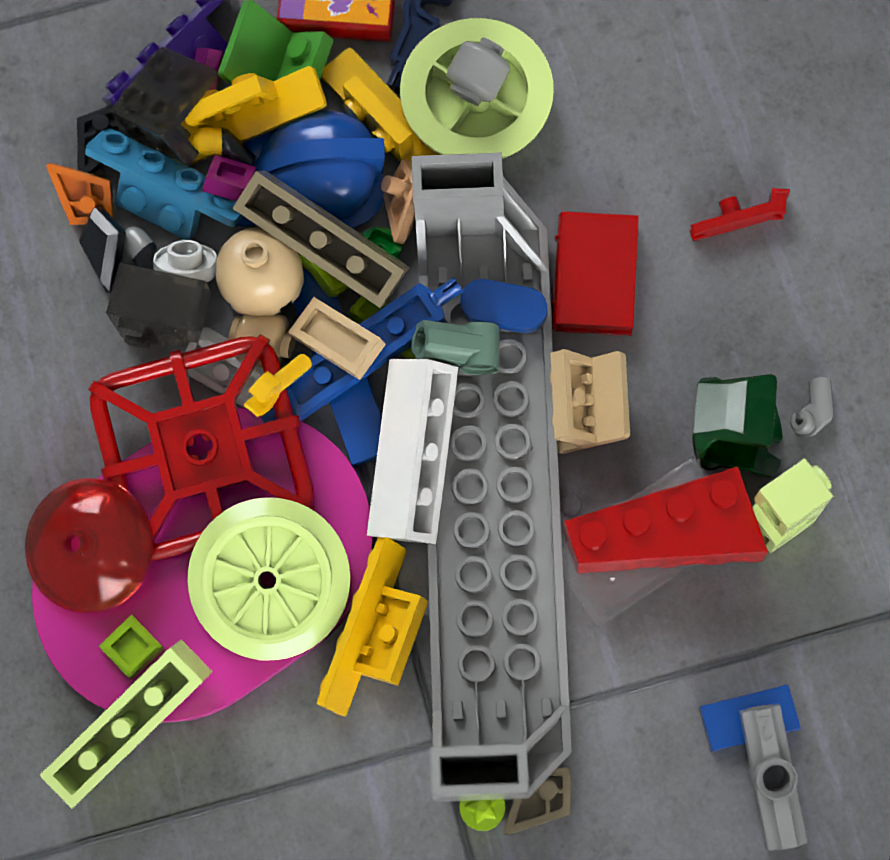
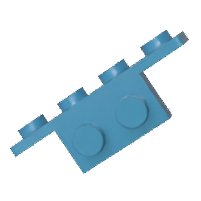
(159, 186)

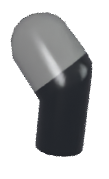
(140, 247)

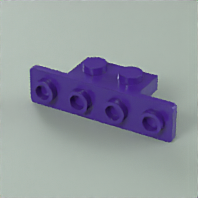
(184, 37)

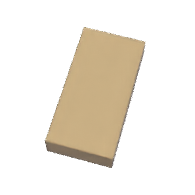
(337, 338)

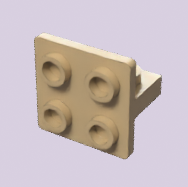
(589, 399)

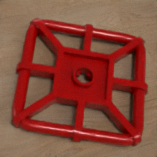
(214, 419)

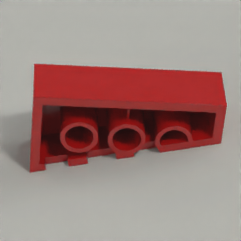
(681, 525)

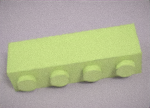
(126, 723)

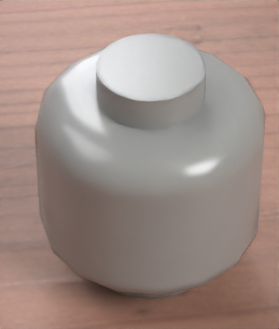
(478, 71)

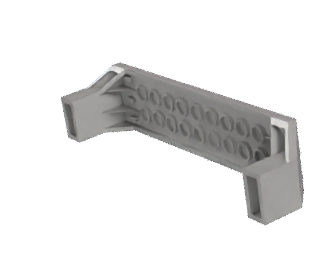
(499, 534)

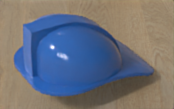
(328, 162)

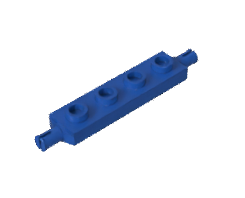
(393, 324)

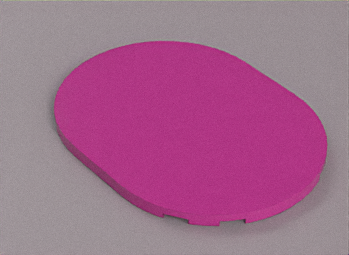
(163, 597)

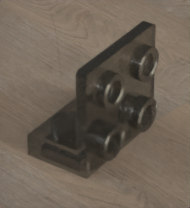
(162, 100)

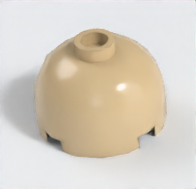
(258, 273)

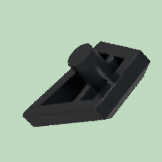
(88, 128)
(103, 245)

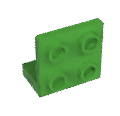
(269, 48)

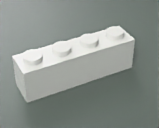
(412, 450)

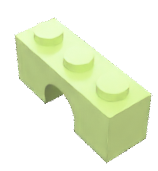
(791, 503)

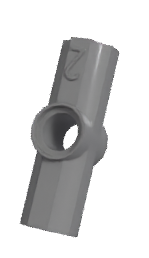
(779, 805)

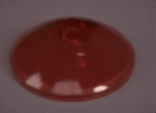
(112, 548)

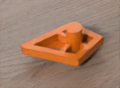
(80, 192)

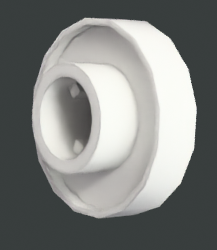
(187, 259)

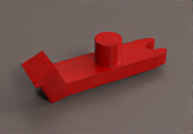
(735, 218)

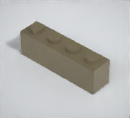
(321, 238)

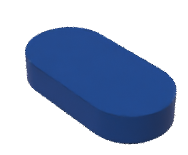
(504, 304)

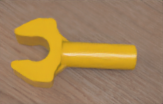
(269, 386)

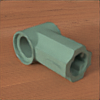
(470, 345)

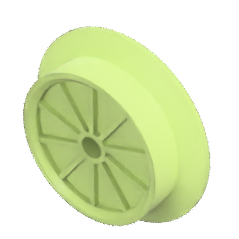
(458, 127)
(308, 570)

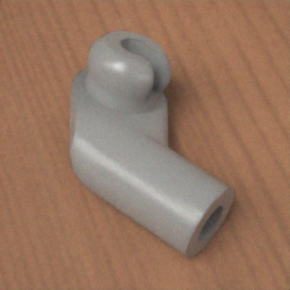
(817, 412)

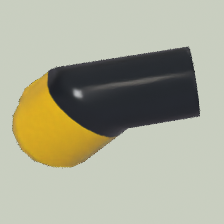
(222, 143)

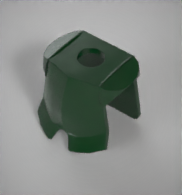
(737, 424)

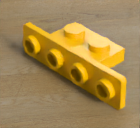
(373, 104)
(257, 105)
(376, 632)

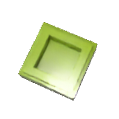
(131, 647)

